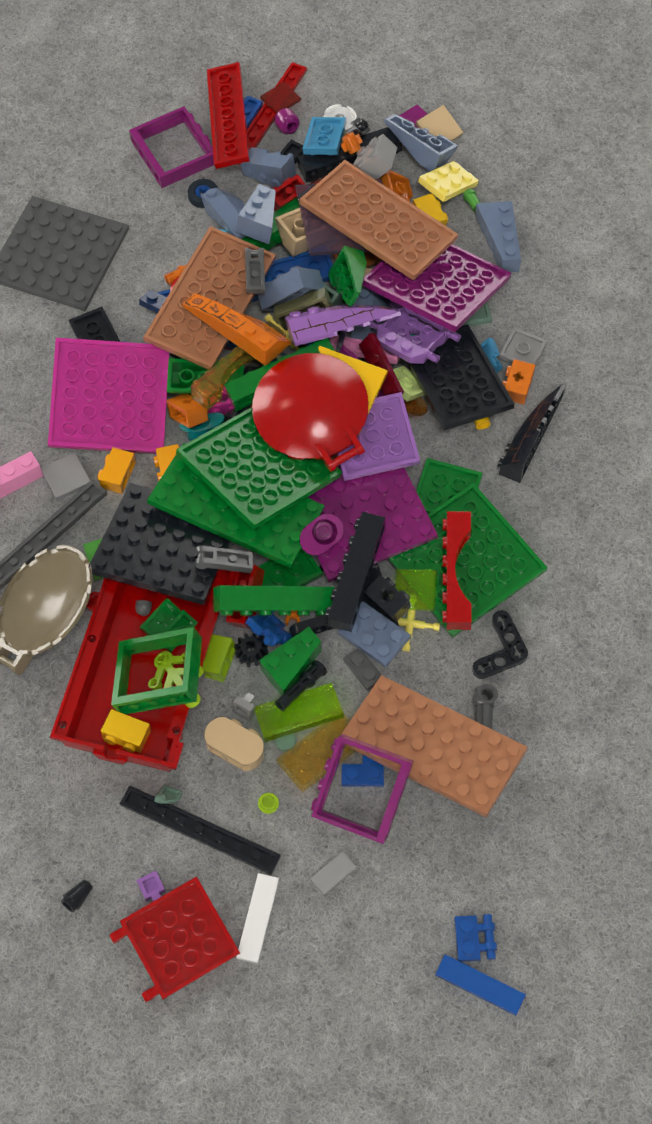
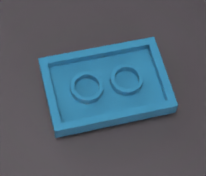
(324, 135)

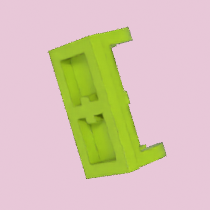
(219, 658)

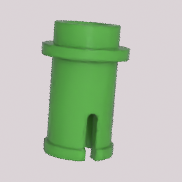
(471, 198)

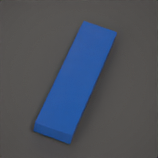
(480, 984)

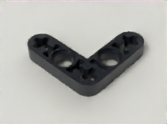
(507, 653)

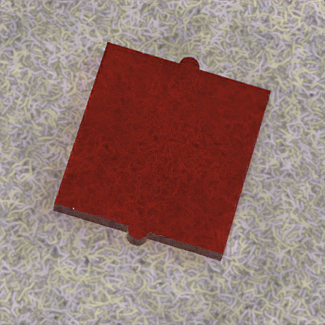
(280, 97)

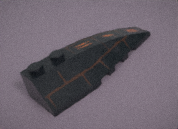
(528, 437)

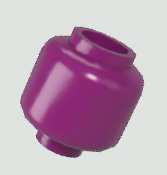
(287, 121)

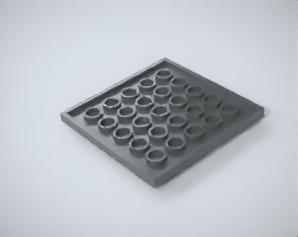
(59, 252)

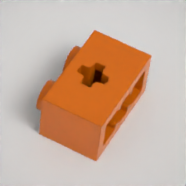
(519, 380)
(186, 410)

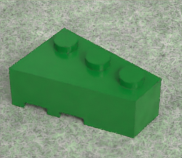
(290, 660)

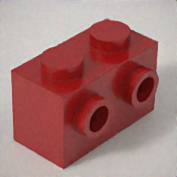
(286, 192)

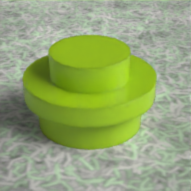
(268, 803)

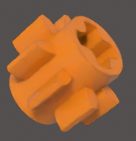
(351, 142)

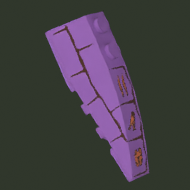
(325, 322)

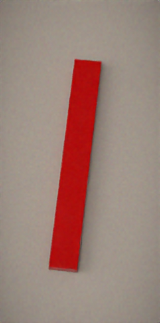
(266, 115)

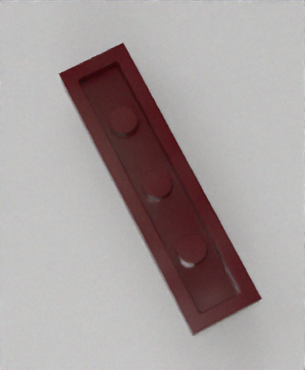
(376, 356)

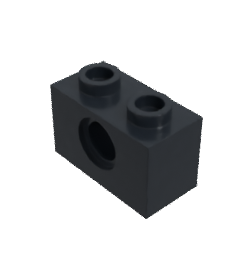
(394, 608)

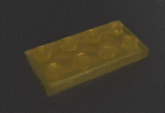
(307, 759)

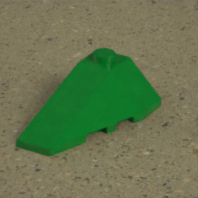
(348, 273)
(183, 373)

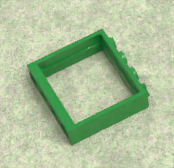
(164, 697)

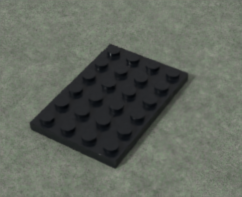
(462, 382)

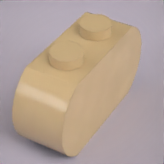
(234, 743)

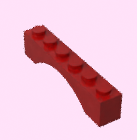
(458, 606)

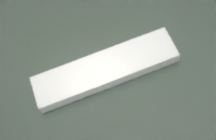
(257, 918)

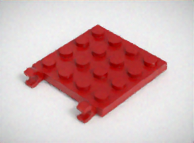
(178, 938)

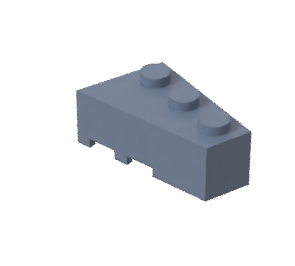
(269, 167)
(257, 215)
(289, 286)

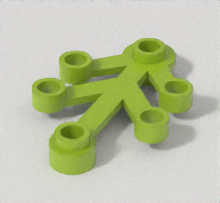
(164, 662)

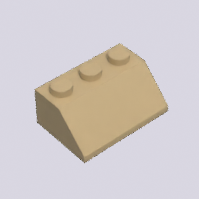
(292, 232)

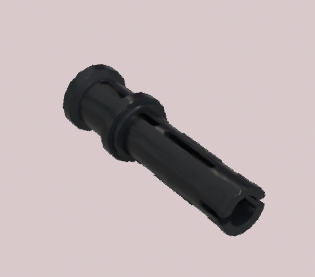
(307, 680)

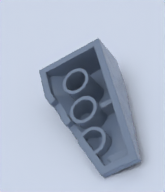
(424, 147)
(224, 209)
(368, 297)

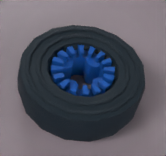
(197, 187)

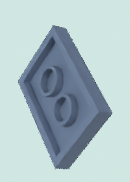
(376, 635)

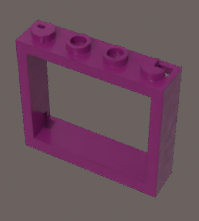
(164, 123)
(326, 783)

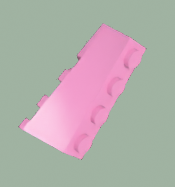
(19, 473)

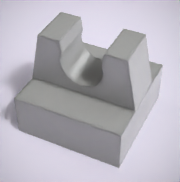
(244, 706)

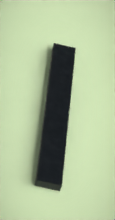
(201, 830)

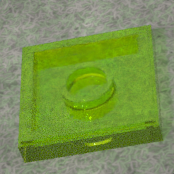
(419, 586)

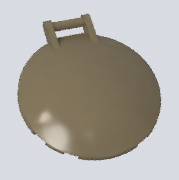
(43, 604)

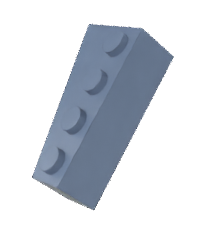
(500, 230)

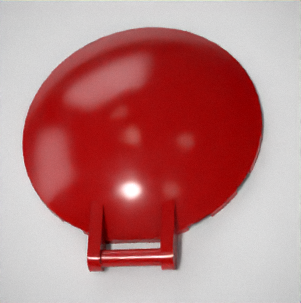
(311, 408)

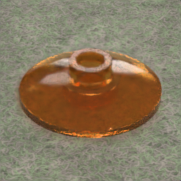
(416, 407)

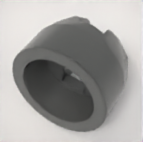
(143, 607)

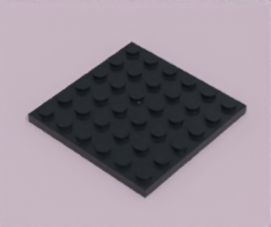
(155, 550)

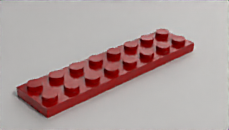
(227, 115)

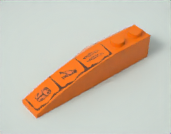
(241, 329)

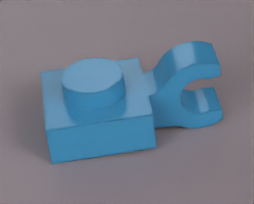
(492, 352)

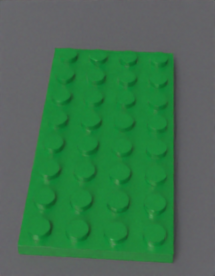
(192, 500)

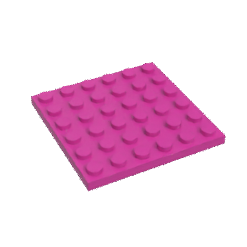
(108, 396)

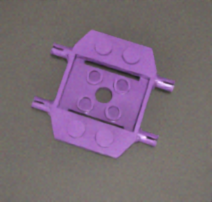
(396, 337)

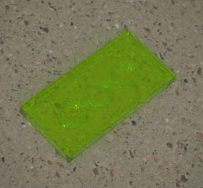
(307, 711)

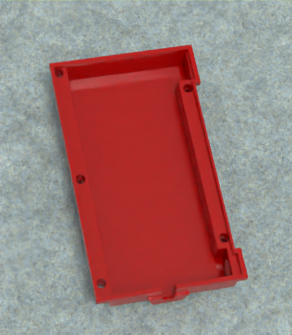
(92, 679)

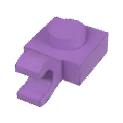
(151, 886)

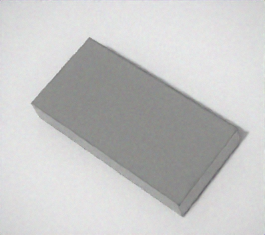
(333, 873)

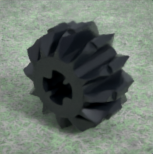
(250, 656)

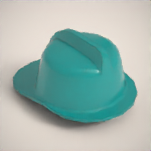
(214, 420)

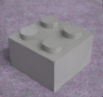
(376, 157)

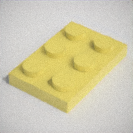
(448, 181)

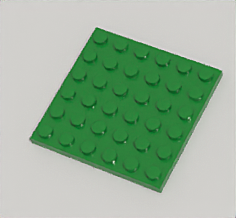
(250, 473)
(489, 566)

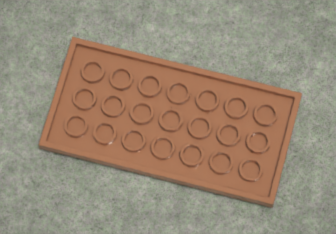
(378, 219)
(215, 273)
(447, 748)

